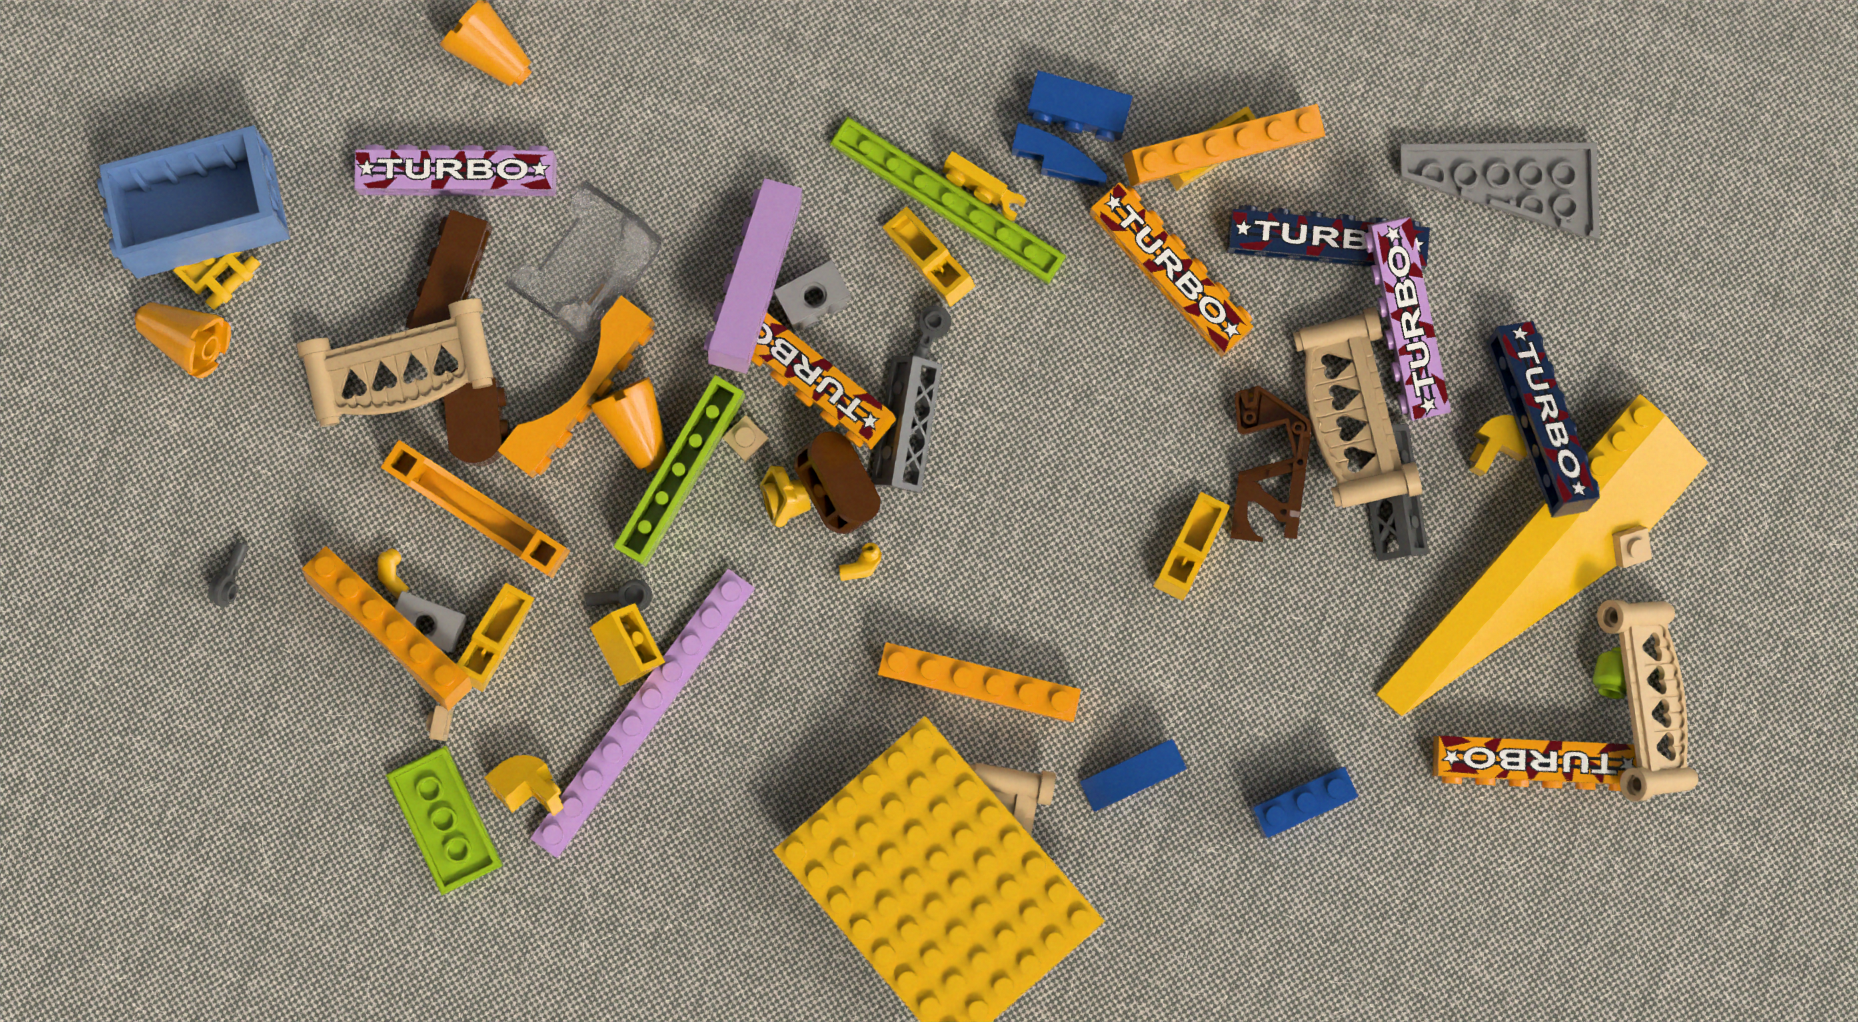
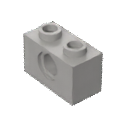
(822, 279)
(448, 623)

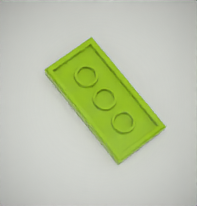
(444, 820)

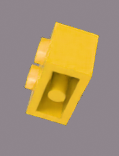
(627, 644)

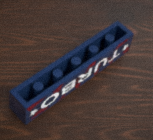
(1308, 236)
(1543, 419)

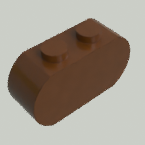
(476, 423)
(837, 482)

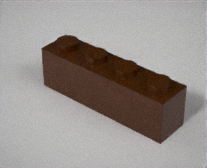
(451, 268)

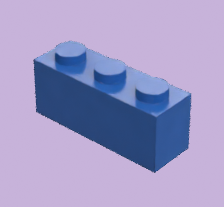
(1079, 106)
(1303, 802)

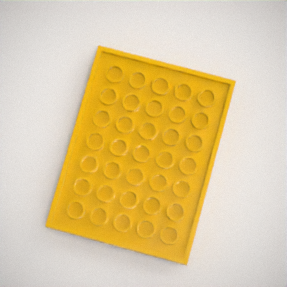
(938, 882)

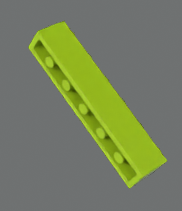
(680, 470)

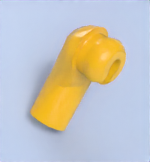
(865, 564)
(387, 572)

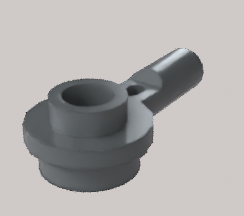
(934, 323)
(223, 586)
(631, 592)

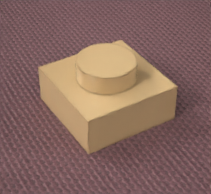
(745, 438)
(1632, 546)
(439, 723)

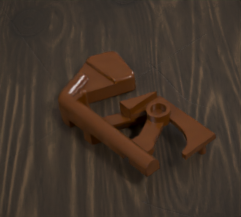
(1257, 412)

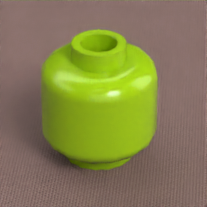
(1610, 675)

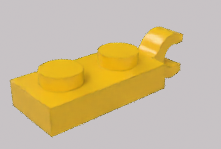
(984, 185)

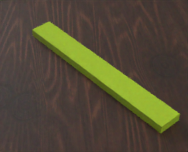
(947, 200)

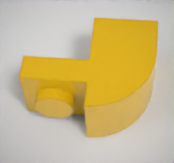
(1498, 435)
(522, 778)

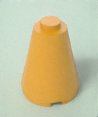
(488, 45)
(185, 336)
(634, 423)

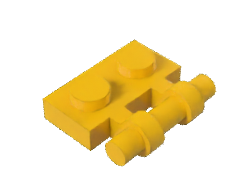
(204, 275)

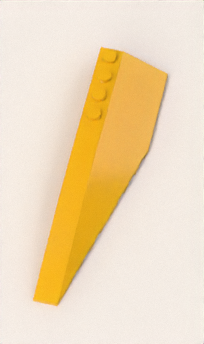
(1640, 473)

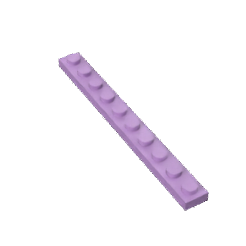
(643, 712)

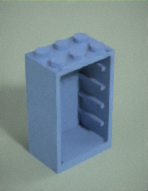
(193, 202)

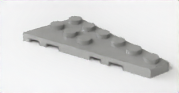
(1529, 180)

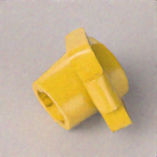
(784, 498)

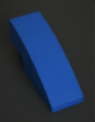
(1058, 157)
(1133, 775)

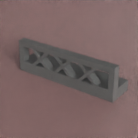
(893, 448)
(1407, 510)

